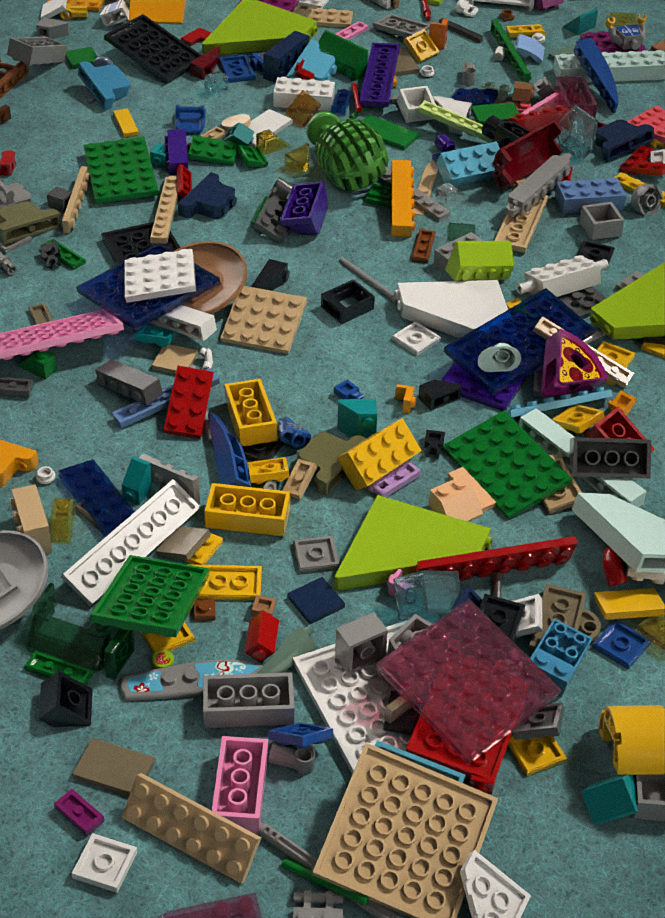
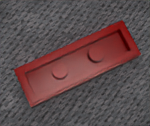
(184, 181)

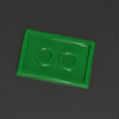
(501, 110)

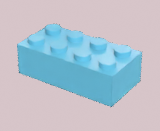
(468, 164)

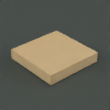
(172, 356)

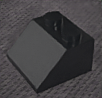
(65, 702)

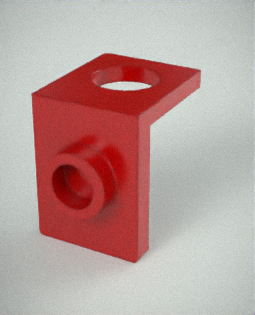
(482, 784)

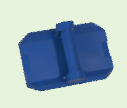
(190, 118)

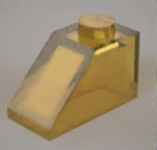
(270, 142)
(298, 159)
(62, 520)

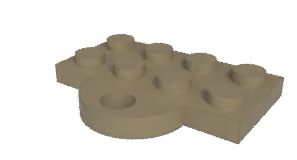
(567, 608)

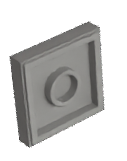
(316, 554)

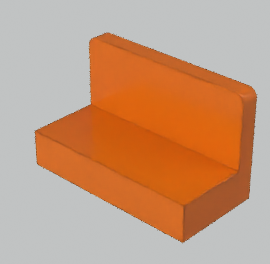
(438, 33)

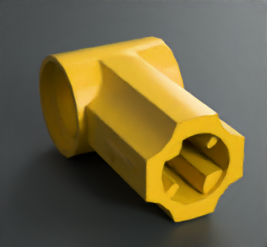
(75, 12)

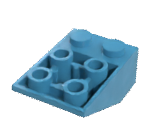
(561, 653)

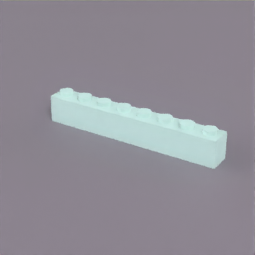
(557, 442)

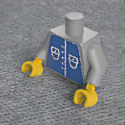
(627, 35)

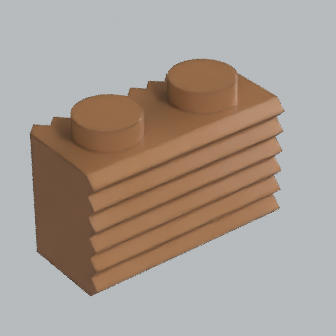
(523, 91)

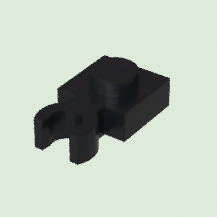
(51, 253)
(434, 442)

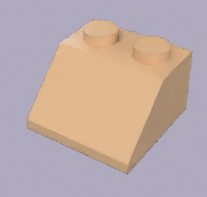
(456, 500)

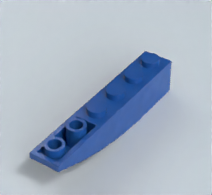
(598, 71)
(228, 453)

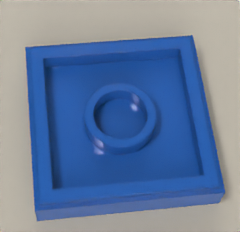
(621, 644)

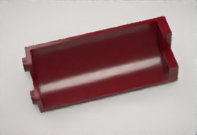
(526, 154)

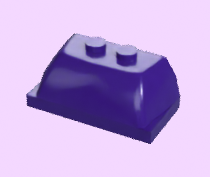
(306, 208)

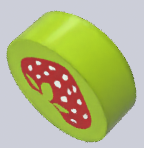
(162, 659)

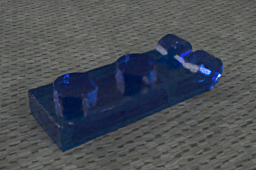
(341, 102)

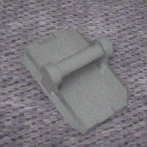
(12, 194)

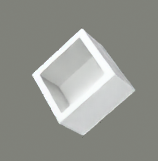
(409, 101)

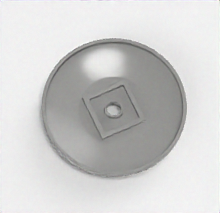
(22, 575)

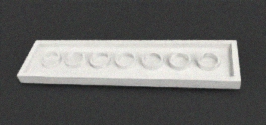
(135, 536)

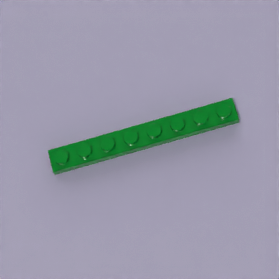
(510, 52)

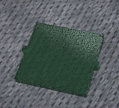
(458, 230)

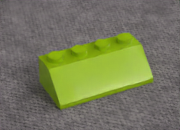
(480, 260)

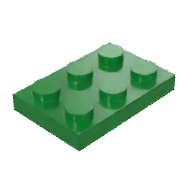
(213, 150)

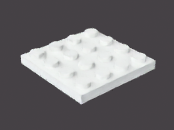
(159, 275)

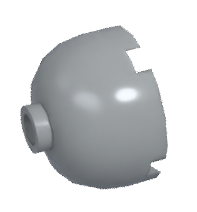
(646, 196)

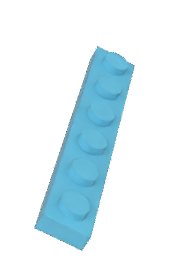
(565, 400)

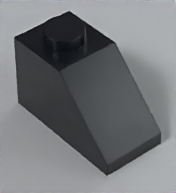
(439, 393)

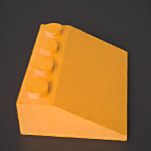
(159, 10)

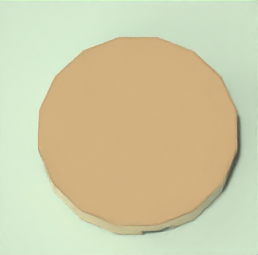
(231, 121)

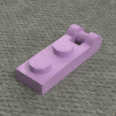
(395, 479)

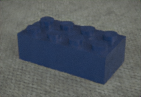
(282, 56)

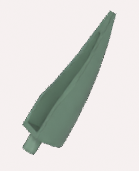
(295, 644)

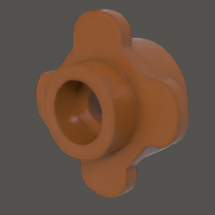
(507, 14)

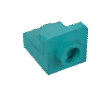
(158, 155)

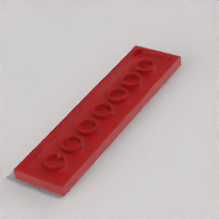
(504, 559)

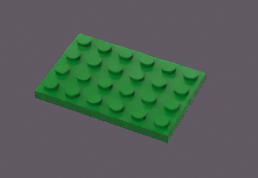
(120, 170)
(508, 464)
(150, 596)

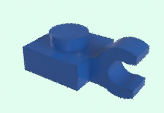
(347, 390)

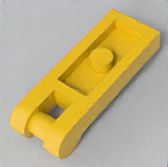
(527, 30)

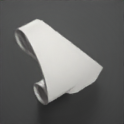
(458, 107)

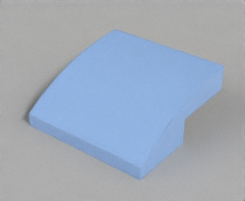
(528, 46)

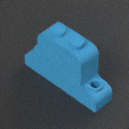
(104, 83)

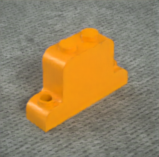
(15, 458)

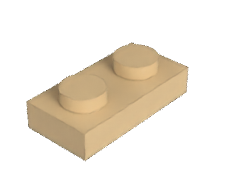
(300, 478)

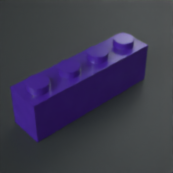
(176, 150)

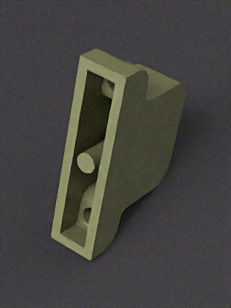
(26, 220)
(323, 452)

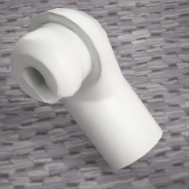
(208, 362)

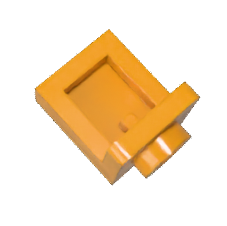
(406, 394)
(623, 401)

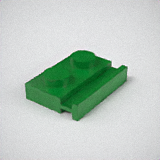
(252, 156)
(379, 195)

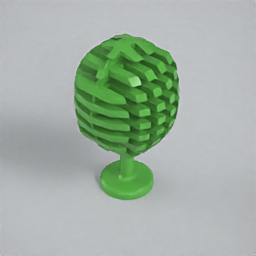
(347, 150)

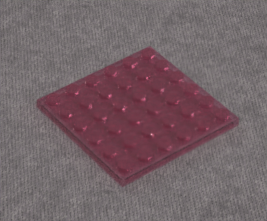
(468, 680)

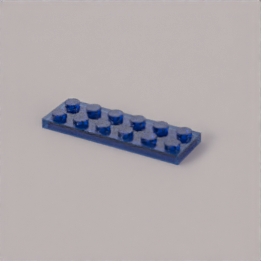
(97, 495)

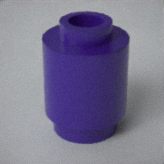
(444, 143)

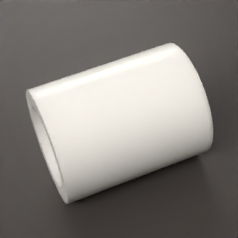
(499, 53)

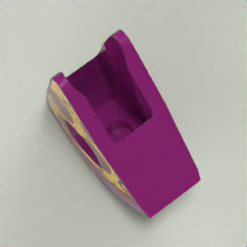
(570, 366)

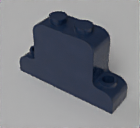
(622, 137)
(208, 199)

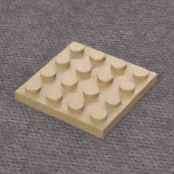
(264, 319)

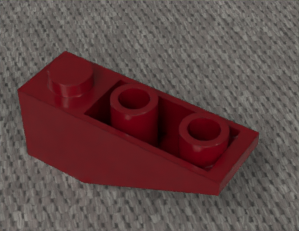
(205, 64)

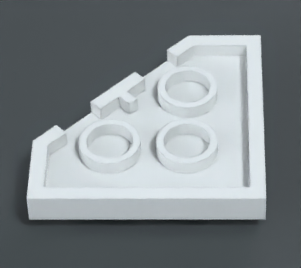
(490, 890)

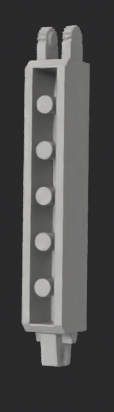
(538, 184)

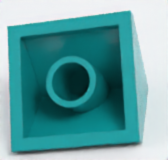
(583, 23)
(611, 798)

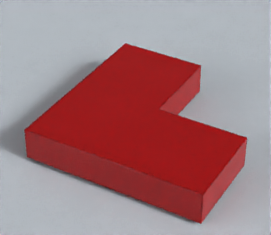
(195, 36)

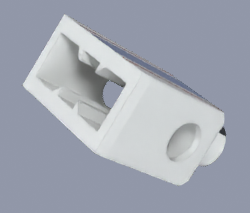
(117, 13)

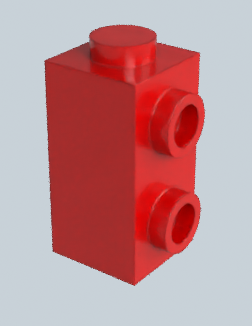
(261, 636)

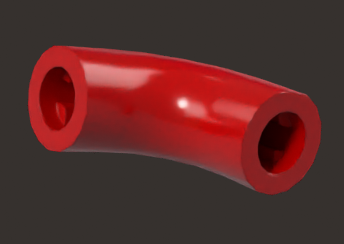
(613, 568)

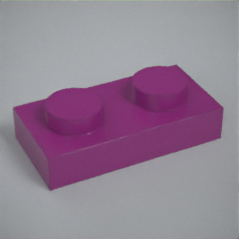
(79, 812)

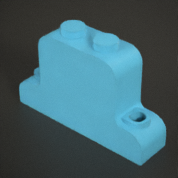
(316, 62)

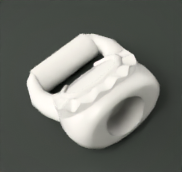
(463, 7)

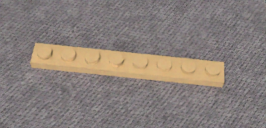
(165, 211)

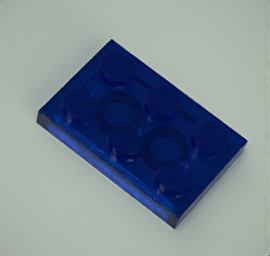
(476, 96)

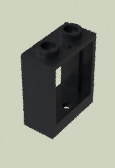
(331, 301)

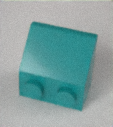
(357, 417)

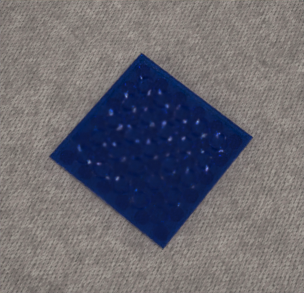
(108, 292)

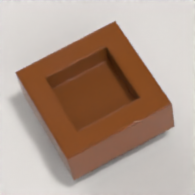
(204, 610)

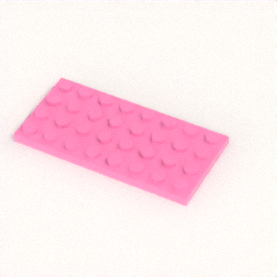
(58, 333)

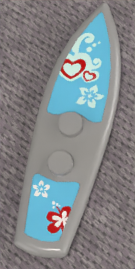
(180, 680)

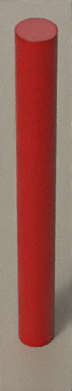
(356, 97)

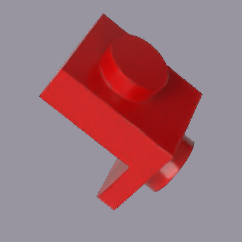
(303, 73)

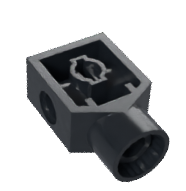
(502, 131)

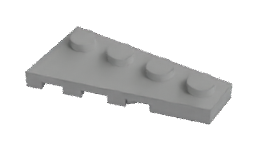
(164, 474)

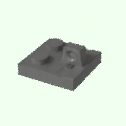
(543, 723)

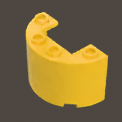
(637, 738)

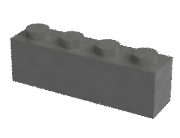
(129, 381)

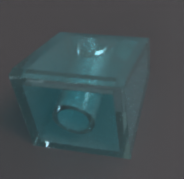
(578, 132)
(426, 593)

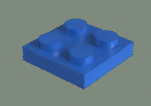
(300, 734)

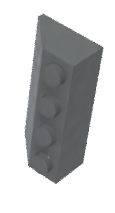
(610, 457)

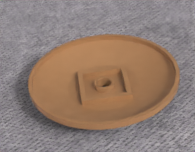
(227, 265)

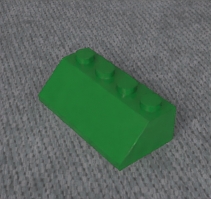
(349, 57)

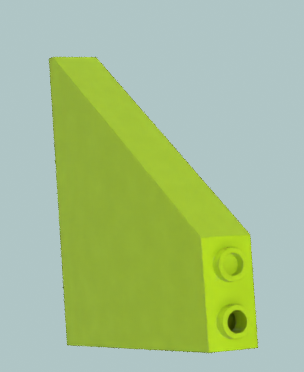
(256, 28)
(635, 309)
(399, 536)

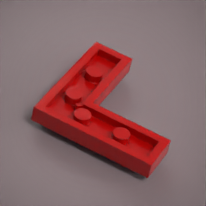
(638, 163)

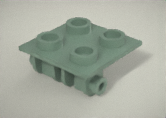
(503, 89)

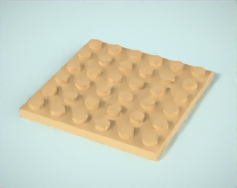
(404, 835)

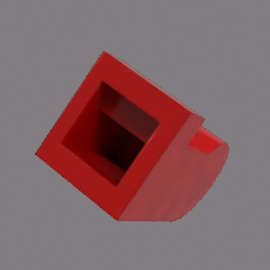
(7, 163)

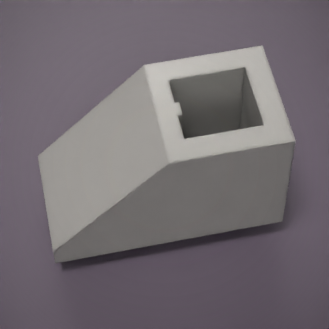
(52, 28)

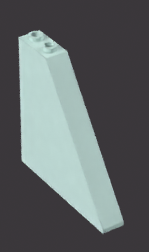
(626, 529)

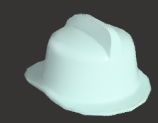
(499, 358)

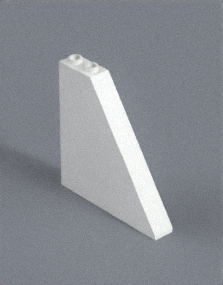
(450, 305)

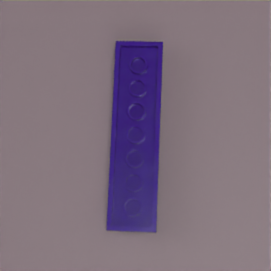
(380, 75)

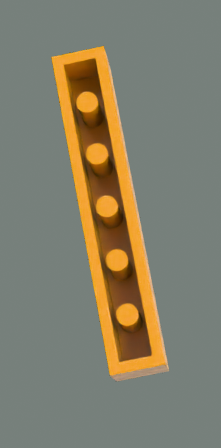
(401, 198)

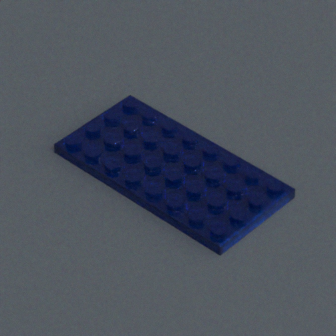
(516, 329)

